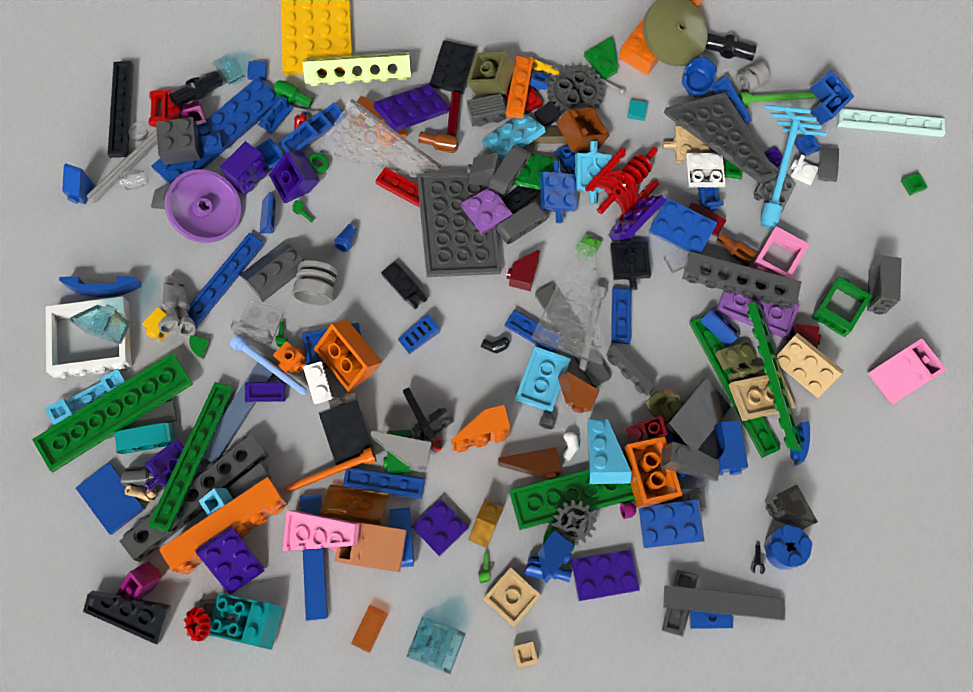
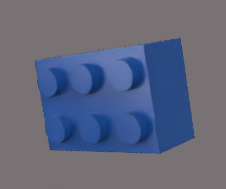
(682, 227)

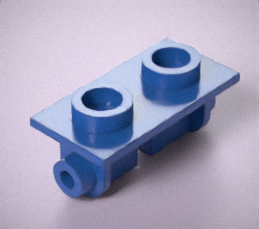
(275, 115)

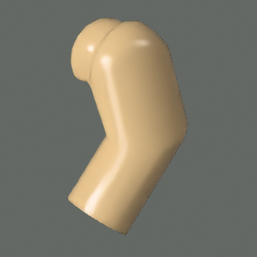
(141, 493)

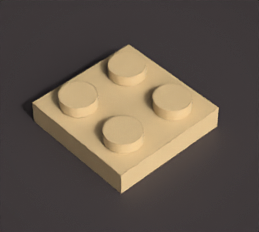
(512, 597)

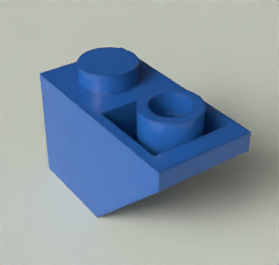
(552, 554)

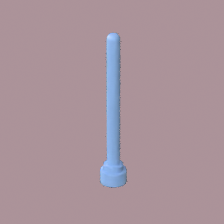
(240, 344)

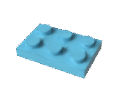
(516, 132)
(540, 380)

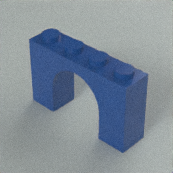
(730, 447)

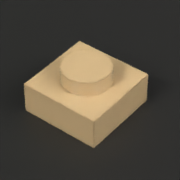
(525, 655)

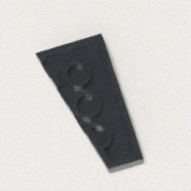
(133, 615)

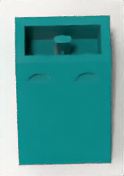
(255, 622)

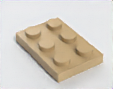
(808, 365)
(755, 398)

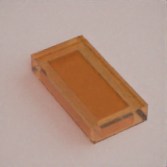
(369, 628)

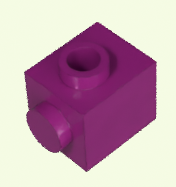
(194, 110)

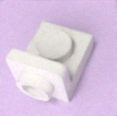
(803, 171)

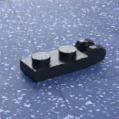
(403, 284)

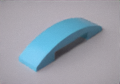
(62, 409)

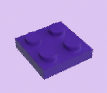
(440, 527)

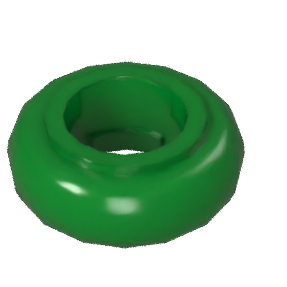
(319, 156)

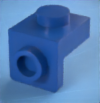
(709, 198)

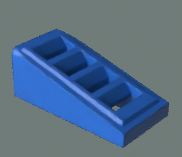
(422, 339)

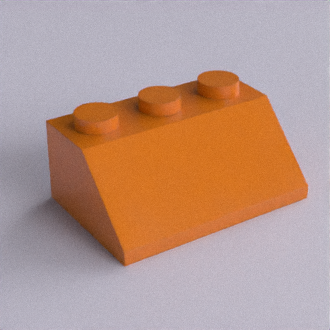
(347, 354)
(649, 481)

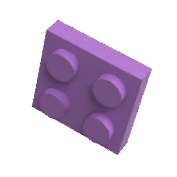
(486, 210)

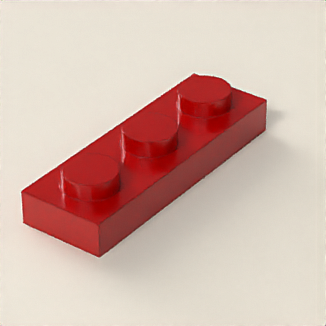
(398, 185)

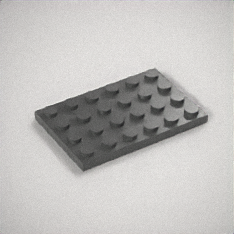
(449, 236)

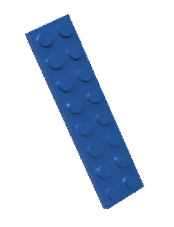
(230, 121)

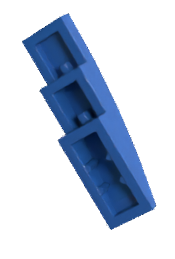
(311, 130)

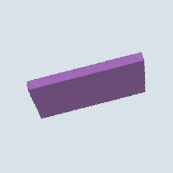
(778, 319)

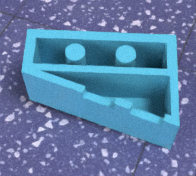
(605, 455)

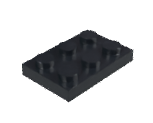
(453, 67)

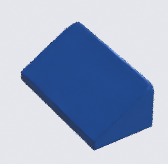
(268, 214)
(720, 327)

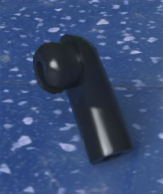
(497, 346)

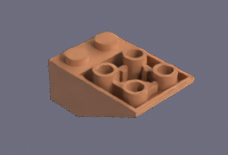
(376, 548)

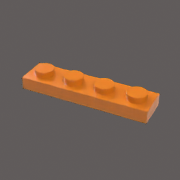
(519, 87)

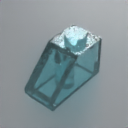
(229, 69)

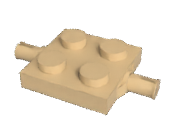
(685, 143)

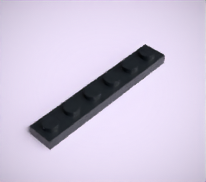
(120, 109)

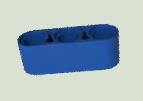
(401, 519)

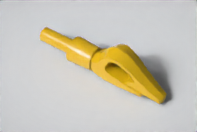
(543, 66)

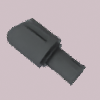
(135, 476)

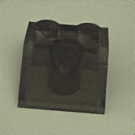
(791, 508)

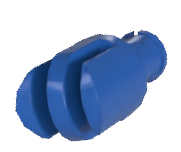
(534, 570)

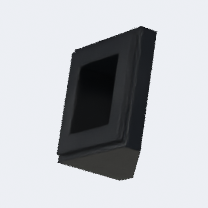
(547, 114)

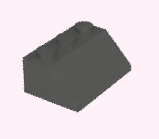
(272, 271)

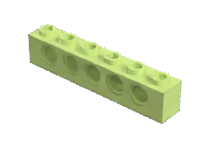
(312, 65)

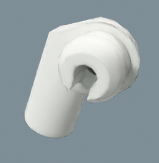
(573, 445)

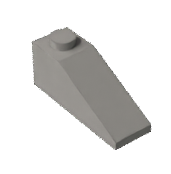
(409, 451)

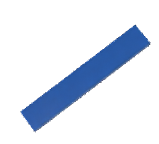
(224, 278)
(314, 568)

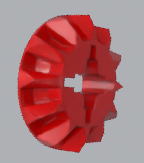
(197, 615)

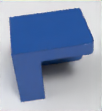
(270, 152)

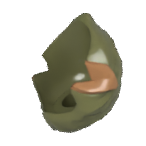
(664, 403)

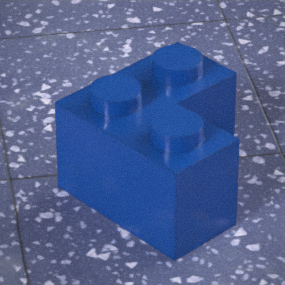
(832, 97)

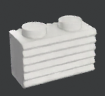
(318, 382)

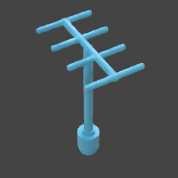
(772, 210)

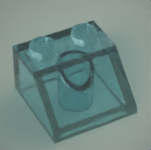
(102, 322)

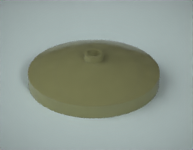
(675, 31)

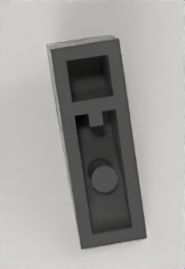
(689, 461)

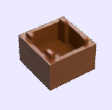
(581, 127)

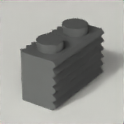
(486, 110)

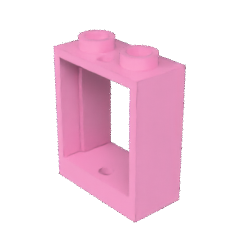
(787, 242)

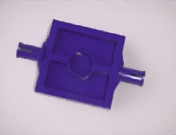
(163, 464)

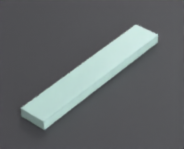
(891, 122)

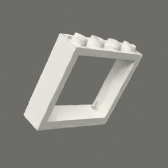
(98, 366)

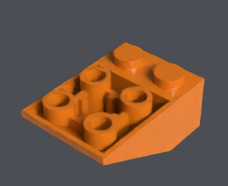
(488, 426)

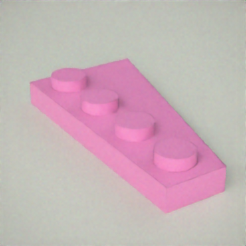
(316, 531)

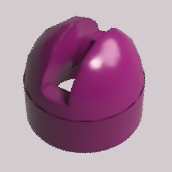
(627, 510)

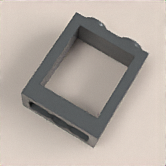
(884, 284)

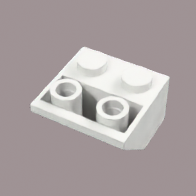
(703, 170)

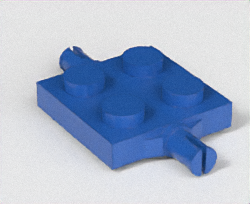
(558, 191)

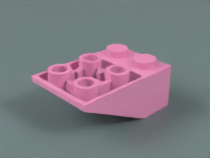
(907, 371)

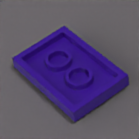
(636, 218)
(230, 560)
(604, 575)

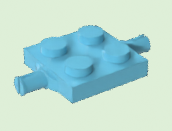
(587, 167)

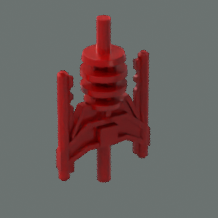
(623, 185)

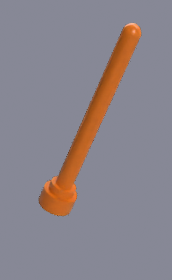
(367, 456)

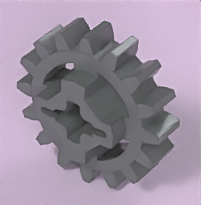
(581, 517)

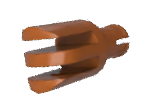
(440, 141)
(738, 249)

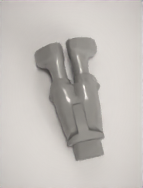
(175, 299)

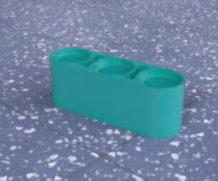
(144, 438)

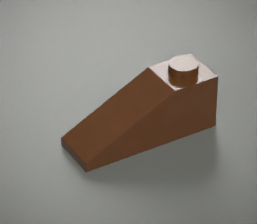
(535, 463)

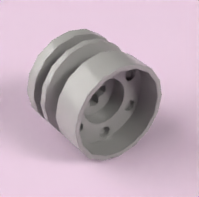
(314, 283)

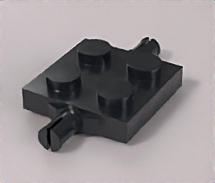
(630, 261)

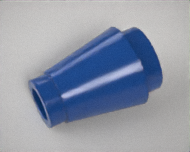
(345, 239)

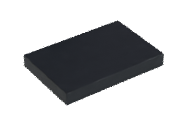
(345, 431)

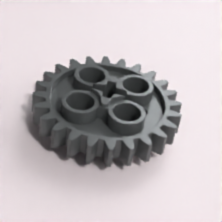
(575, 90)

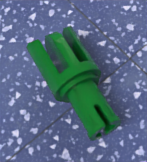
(292, 93)

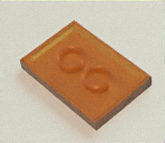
(354, 504)

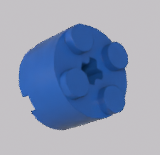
(799, 546)

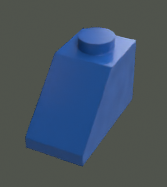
(76, 184)

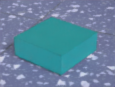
(637, 110)

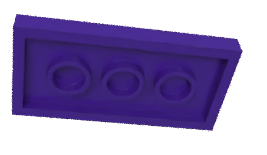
(411, 107)

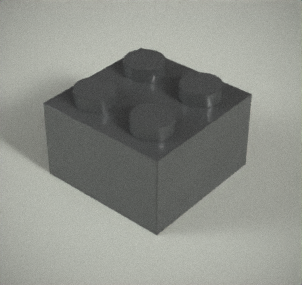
(178, 141)

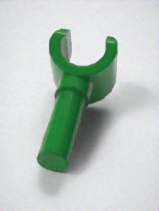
(297, 209)
(280, 339)

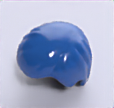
(699, 76)

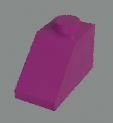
(140, 581)

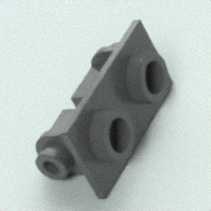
(440, 420)

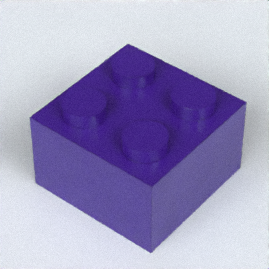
(245, 168)

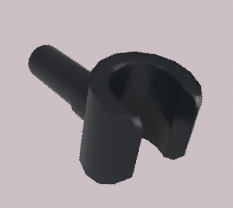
(757, 561)

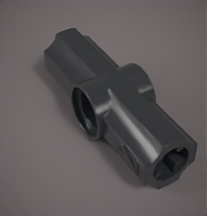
(730, 47)
(196, 88)

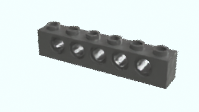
(788, 287)

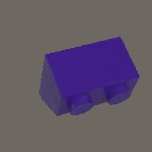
(293, 176)

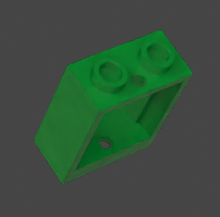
(834, 321)

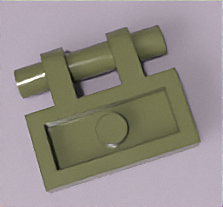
(737, 355)

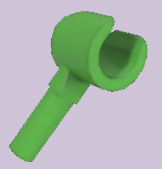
(484, 576)

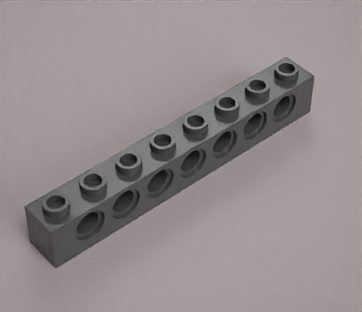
(255, 453)

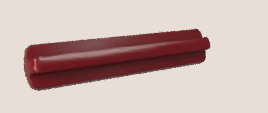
(453, 113)

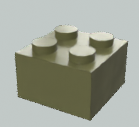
(491, 73)

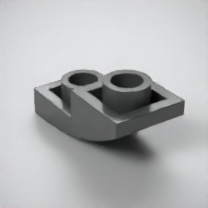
(828, 164)

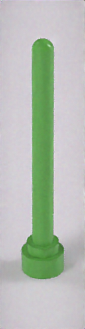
(747, 98)

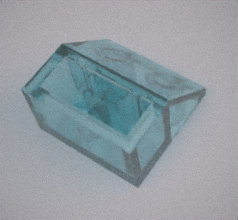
(436, 645)

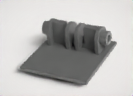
(766, 189)

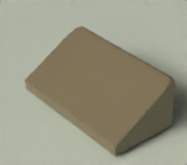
(551, 136)

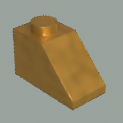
(485, 523)

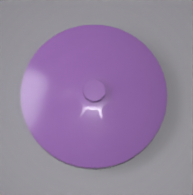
(202, 206)

